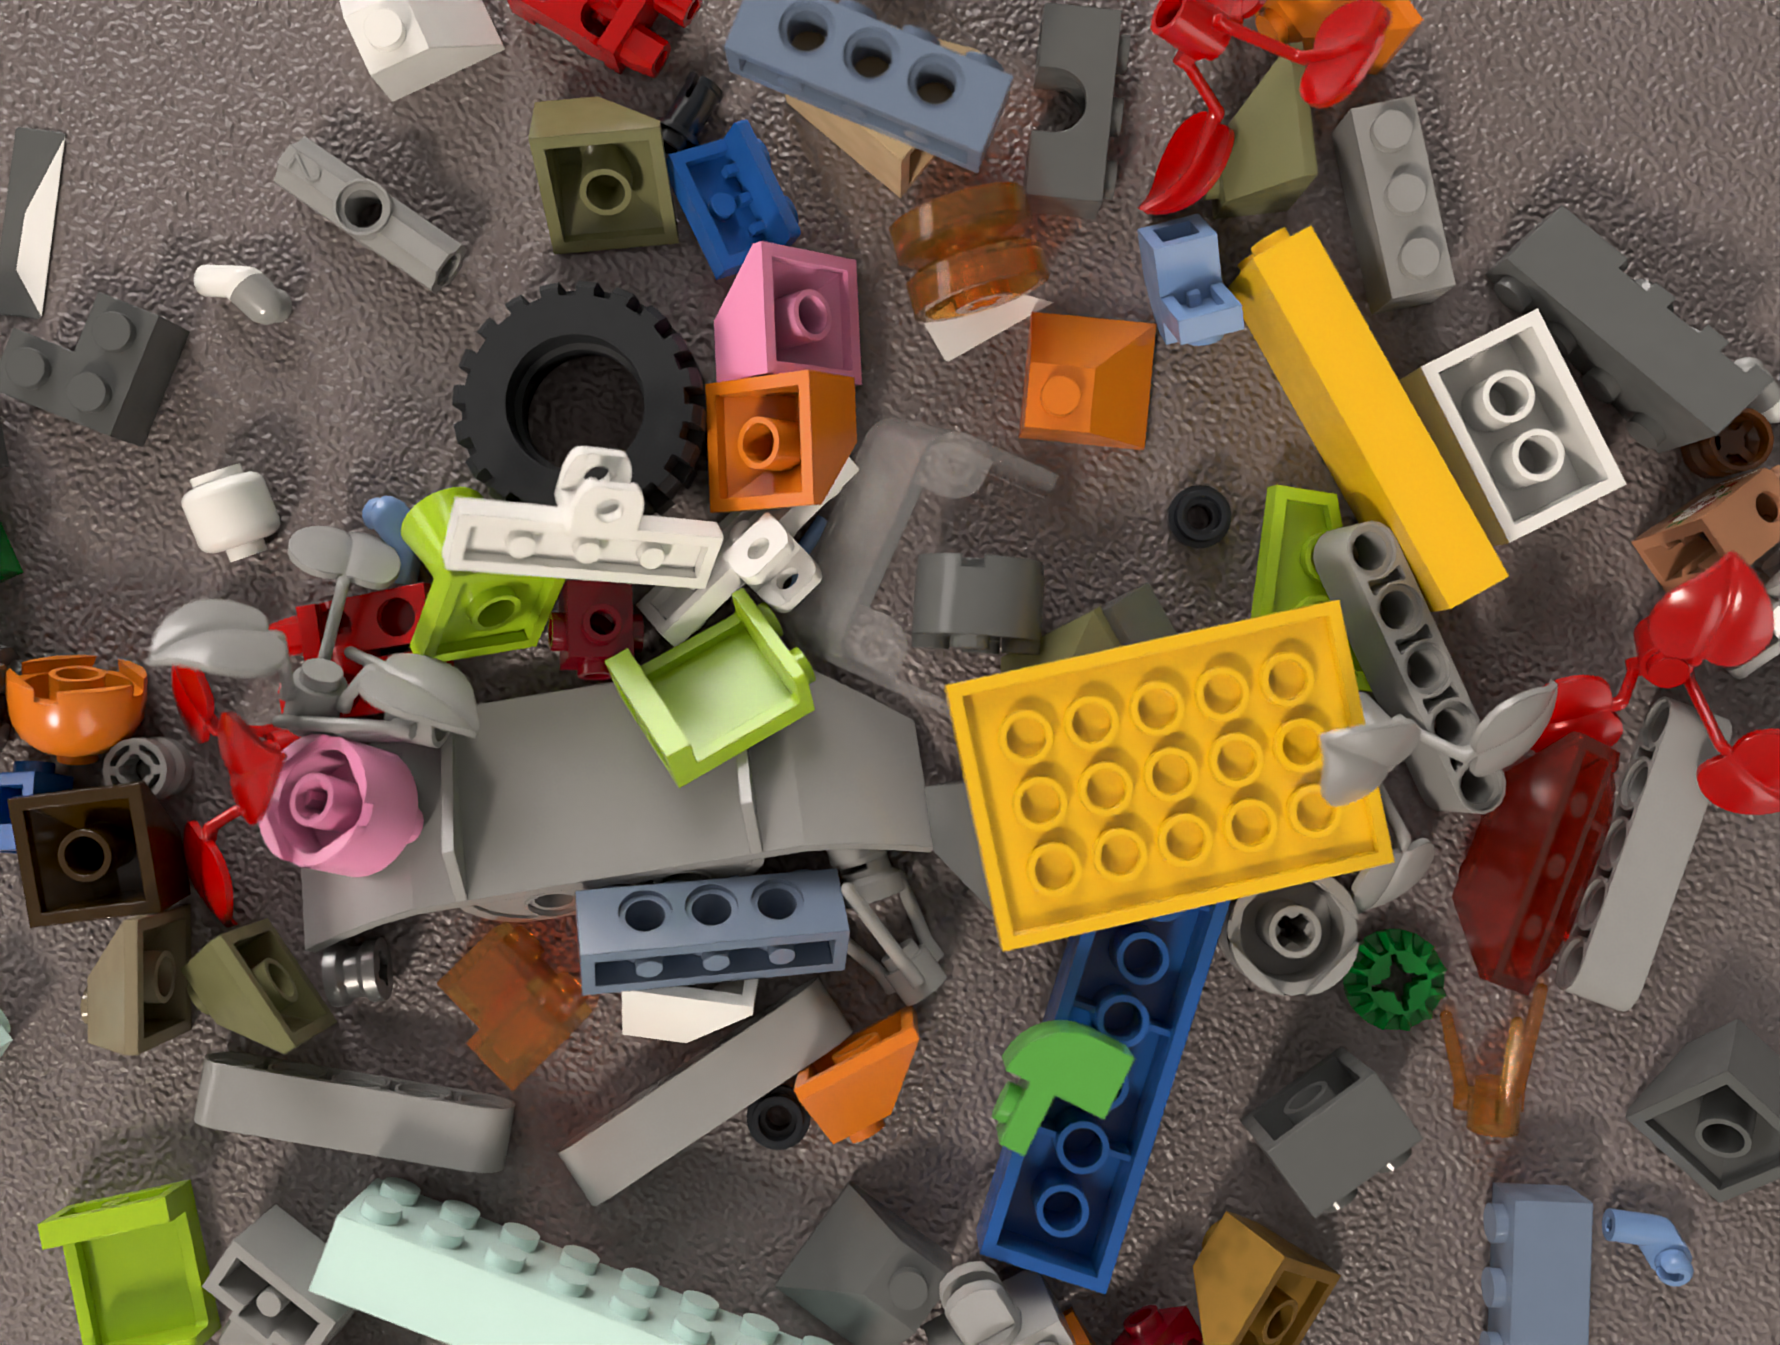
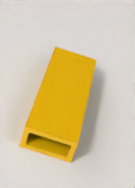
(1361, 415)

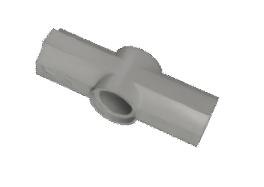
(341, 197)

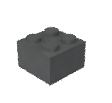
(1332, 1131)

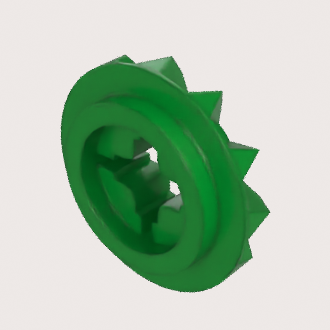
(1373, 964)

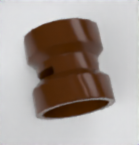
(1741, 447)

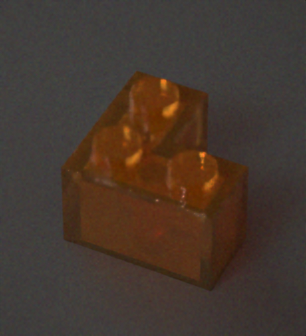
(514, 1002)

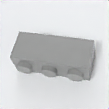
(1392, 205)

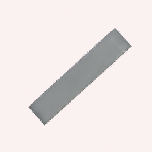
(1388, 645)
(1640, 859)
(705, 1091)
(354, 1112)

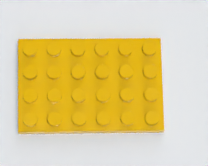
(1162, 775)

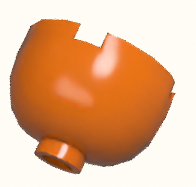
(75, 708)

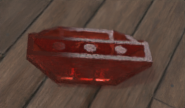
(1536, 859)

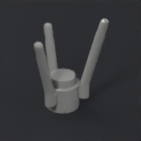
(363, 730)
(910, 968)

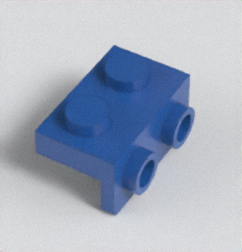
(732, 198)

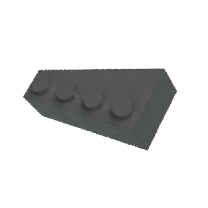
(1624, 335)

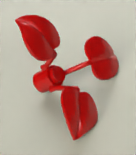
(1202, 30)
(1711, 617)
(253, 774)

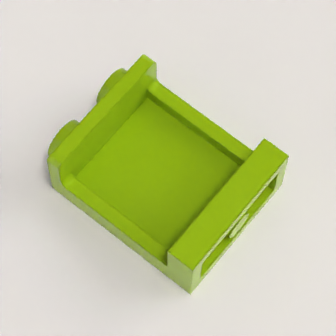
(716, 690)
(137, 1267)

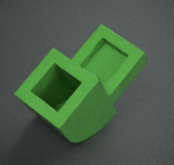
(1060, 1061)

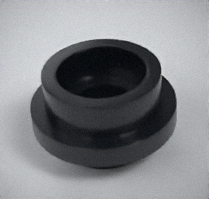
(1213, 503)
(772, 1135)

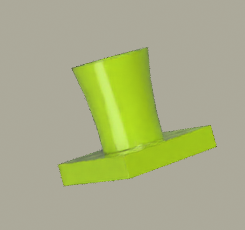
(471, 610)

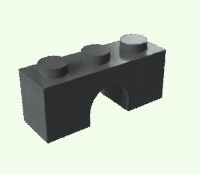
(1077, 57)

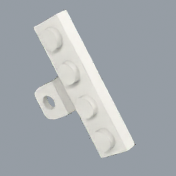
(589, 536)
(754, 551)

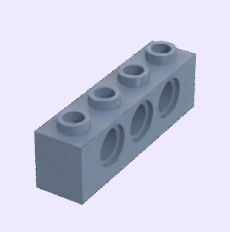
(888, 104)
(710, 931)

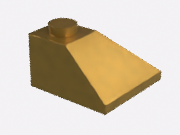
(1257, 1285)

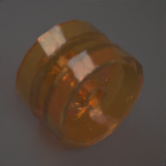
(969, 251)

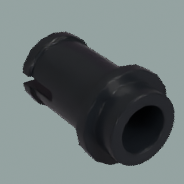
(689, 113)

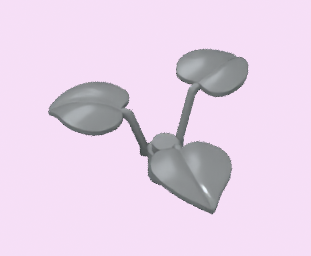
(236, 642)
(1362, 756)

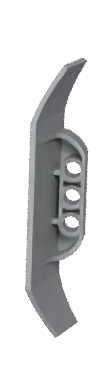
(576, 799)

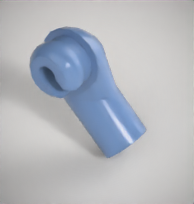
(386, 517)
(1656, 1239)

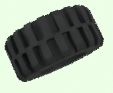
(553, 332)

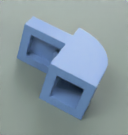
(1186, 282)

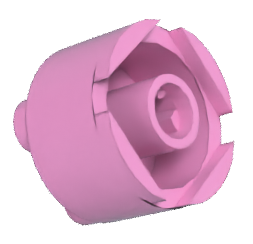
(341, 807)

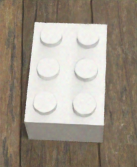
(1513, 429)

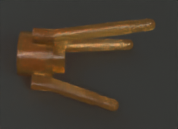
(1496, 1100)

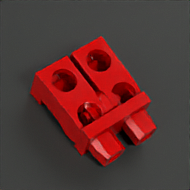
(611, 28)
(368, 622)

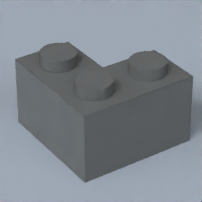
(109, 379)

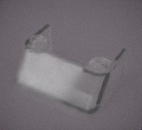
(864, 531)

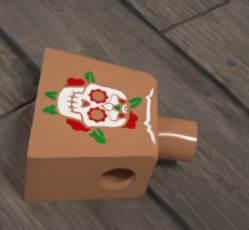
(1734, 516)

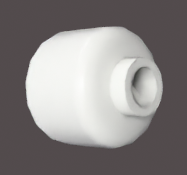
(231, 512)

